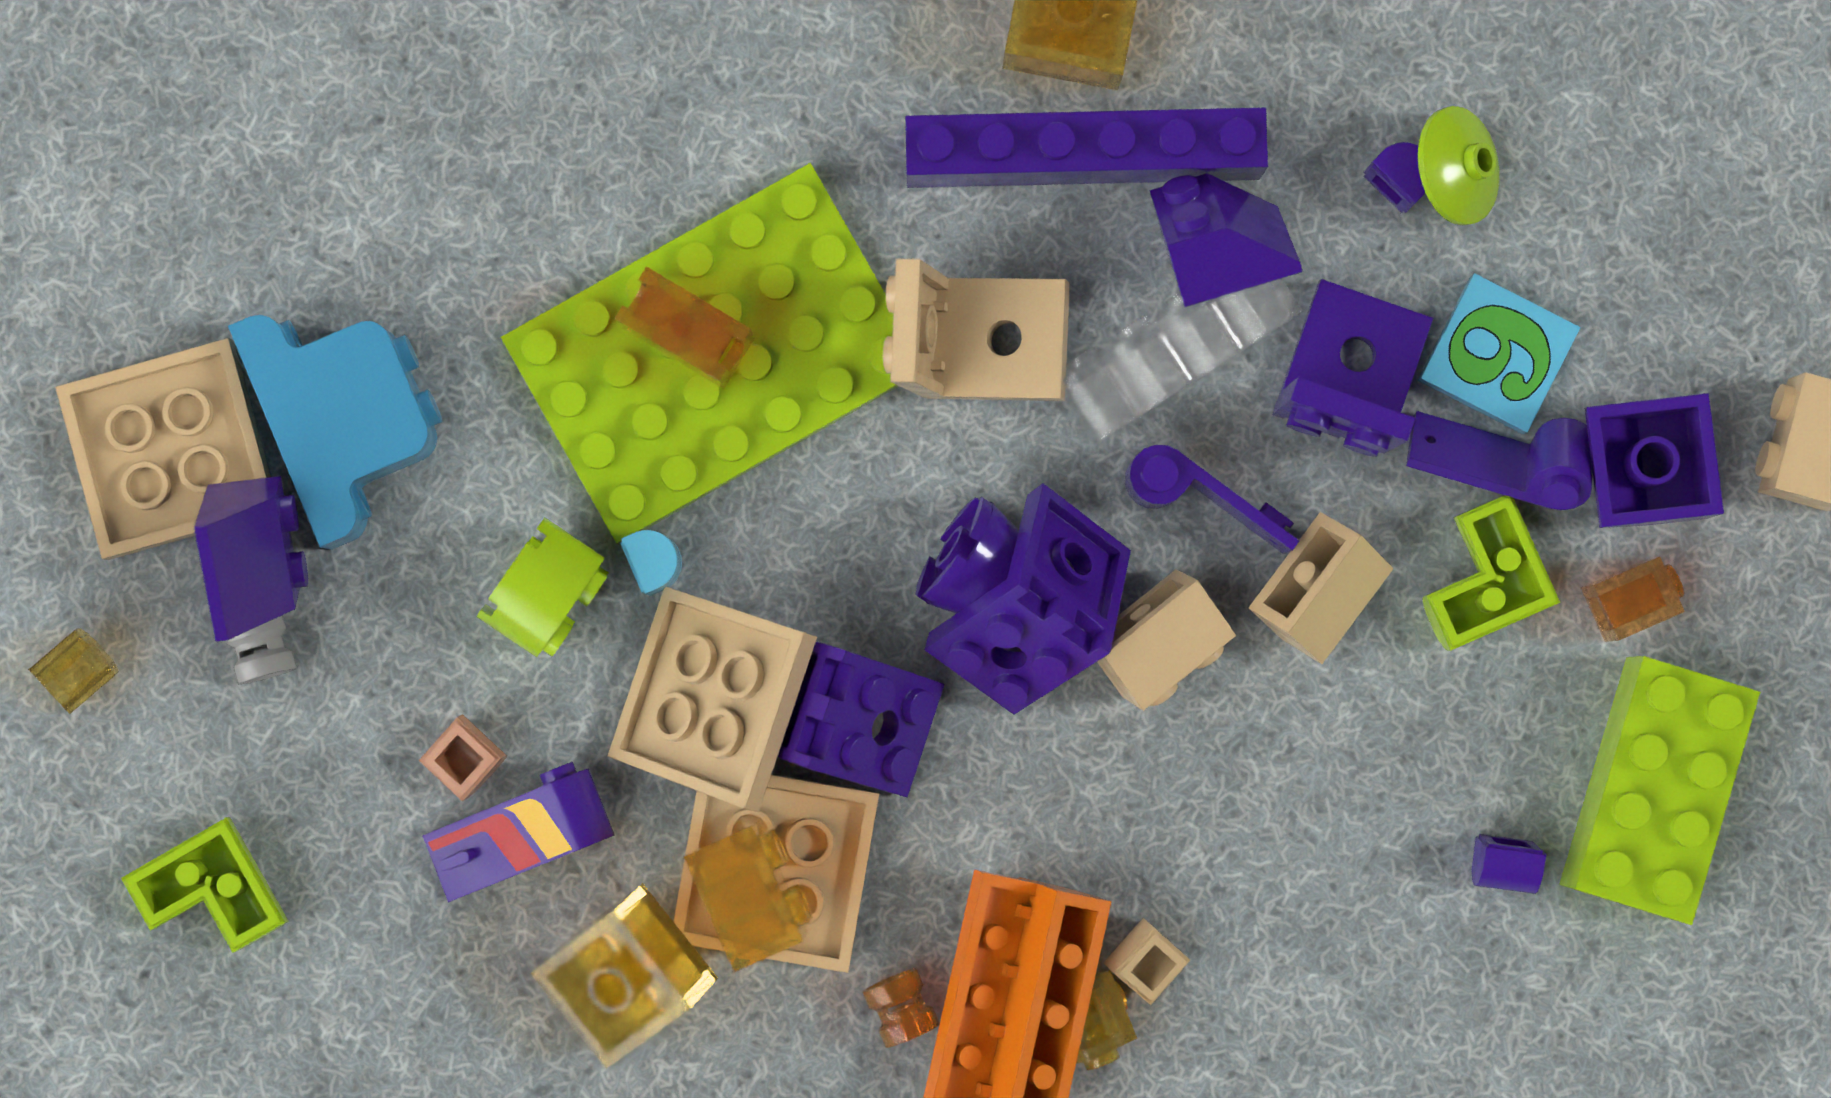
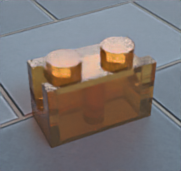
(685, 328)

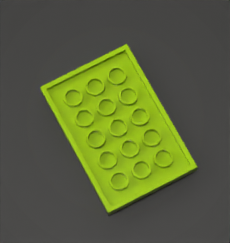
(660, 434)

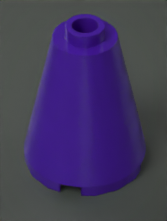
(972, 559)

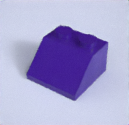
(1221, 237)
(1654, 461)
(249, 554)

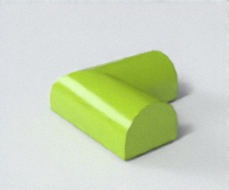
(1508, 580)
(210, 869)

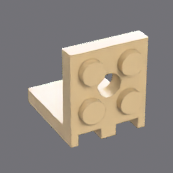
(947, 330)

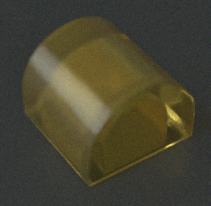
(74, 669)

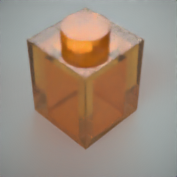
(1634, 598)

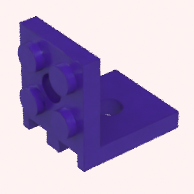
(1343, 403)
(1043, 607)
(836, 717)

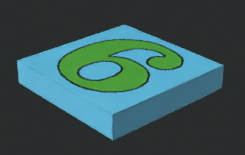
(1499, 353)

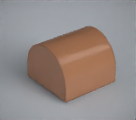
(463, 758)

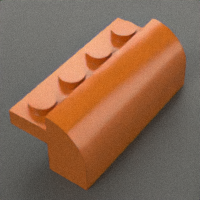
(1017, 990)

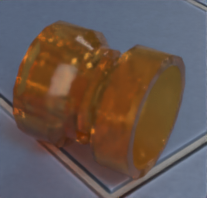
(906, 1020)

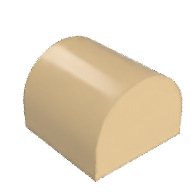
(1146, 961)

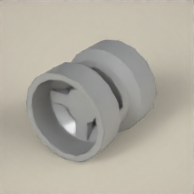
(264, 664)

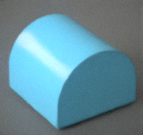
(652, 559)

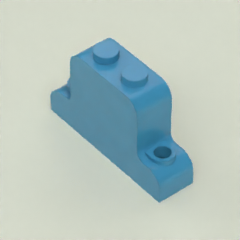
(338, 414)

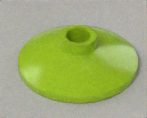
(1458, 165)

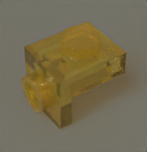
(1106, 1023)

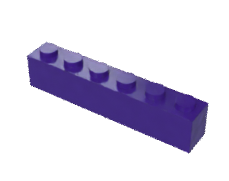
(1085, 147)

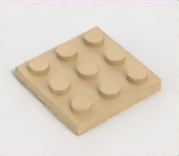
(157, 439)
(712, 698)
(827, 851)

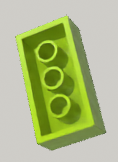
(1659, 788)

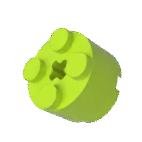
(543, 589)

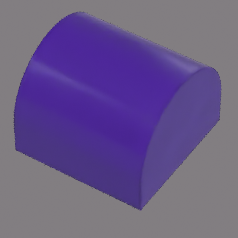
(1397, 175)
(1507, 864)

